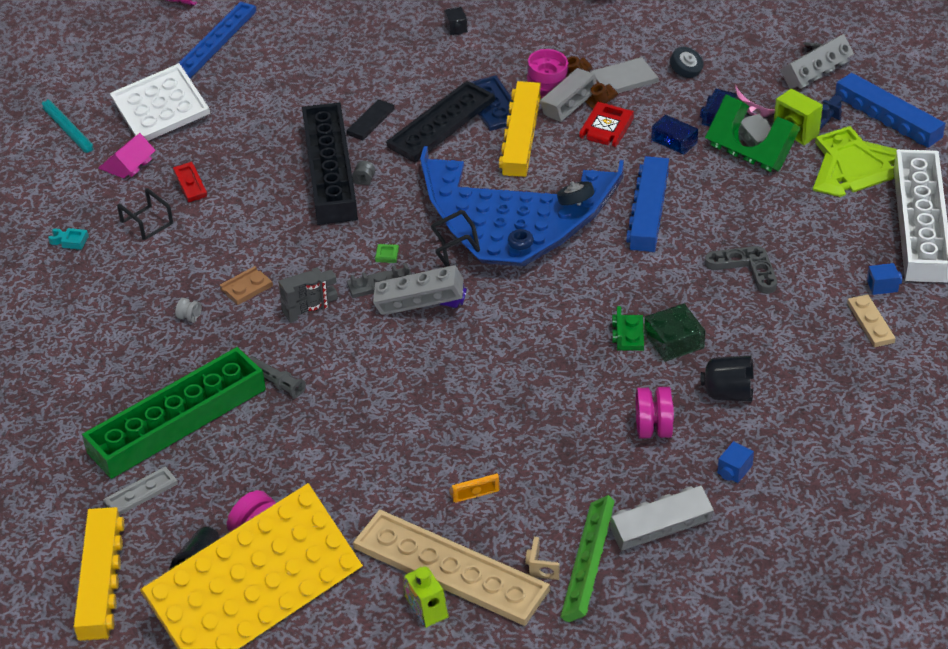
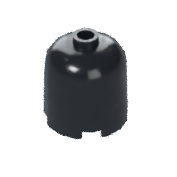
(729, 378)

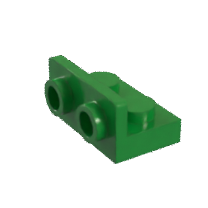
(629, 331)

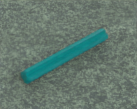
(72, 131)

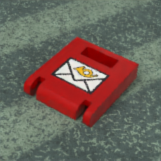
(607, 123)

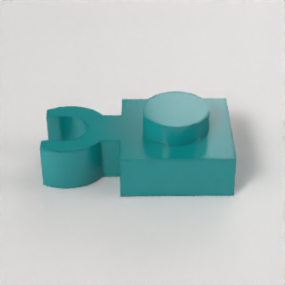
(70, 239)

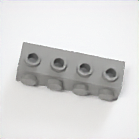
(817, 61)
(418, 290)
(661, 517)

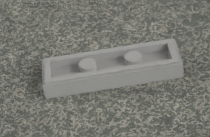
(141, 490)

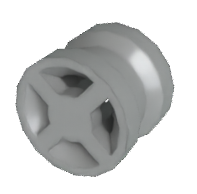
(188, 310)

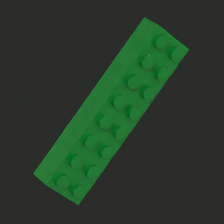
(173, 412)

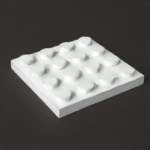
(160, 103)

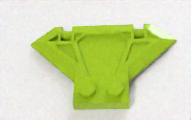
(852, 162)

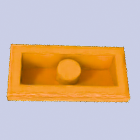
(475, 488)

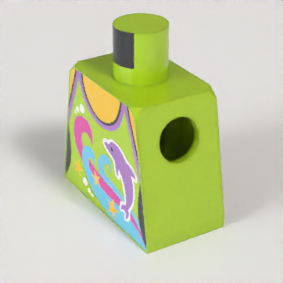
(419, 589)

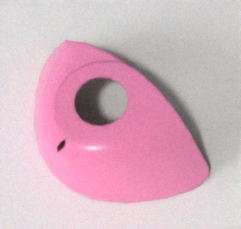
(752, 106)

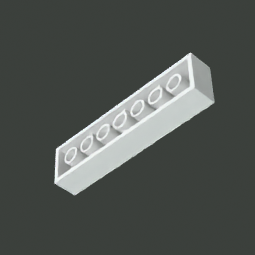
(922, 215)

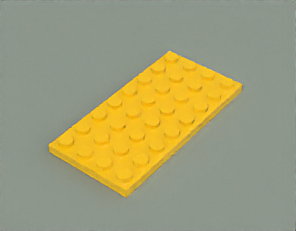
(253, 575)

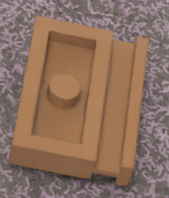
(246, 285)

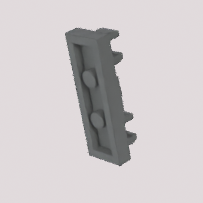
(366, 284)

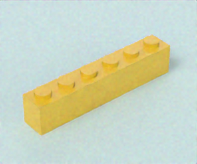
(521, 129)
(98, 574)

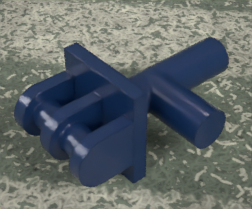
(831, 109)

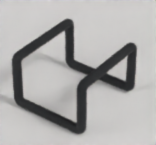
(148, 192)
(475, 243)

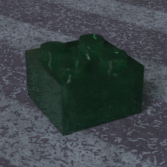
(674, 332)

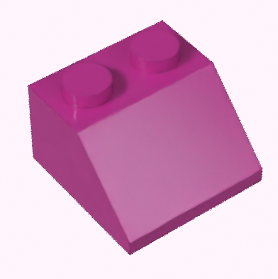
(129, 157)

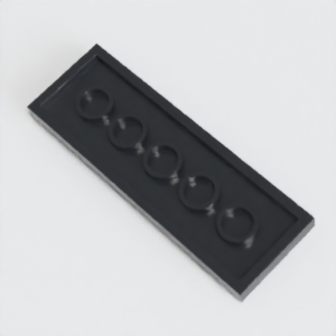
(440, 120)

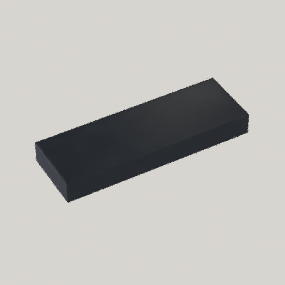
(370, 119)

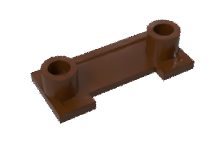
(599, 91)

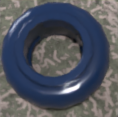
(514, 242)

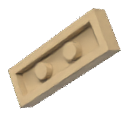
(871, 320)

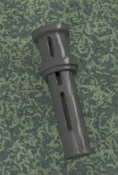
(282, 380)

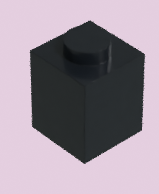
(455, 21)

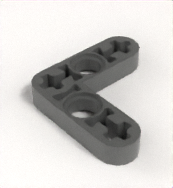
(752, 261)

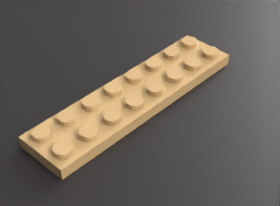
(454, 567)

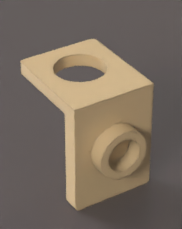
(535, 564)

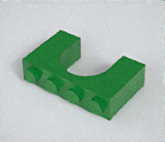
(769, 153)

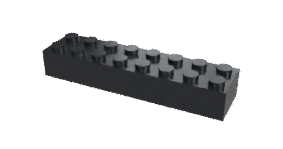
(329, 164)

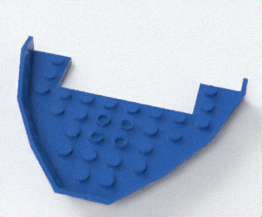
(503, 211)

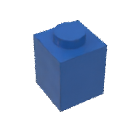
(883, 278)
(735, 462)

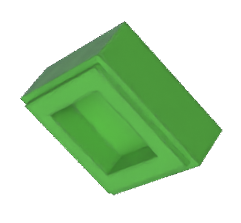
(387, 253)

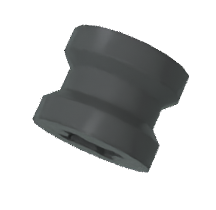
(363, 173)

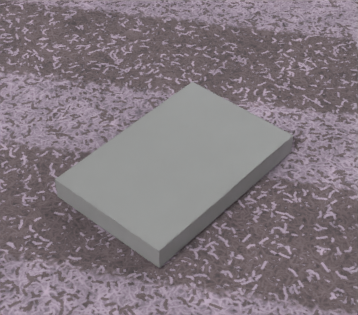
(626, 75)

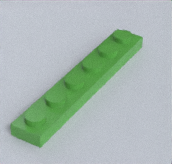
(587, 559)

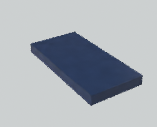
(496, 113)

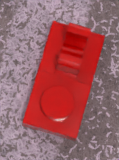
(190, 182)

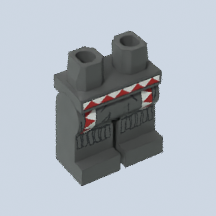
(306, 292)

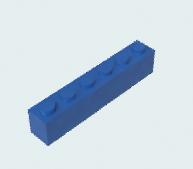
(890, 110)
(648, 204)

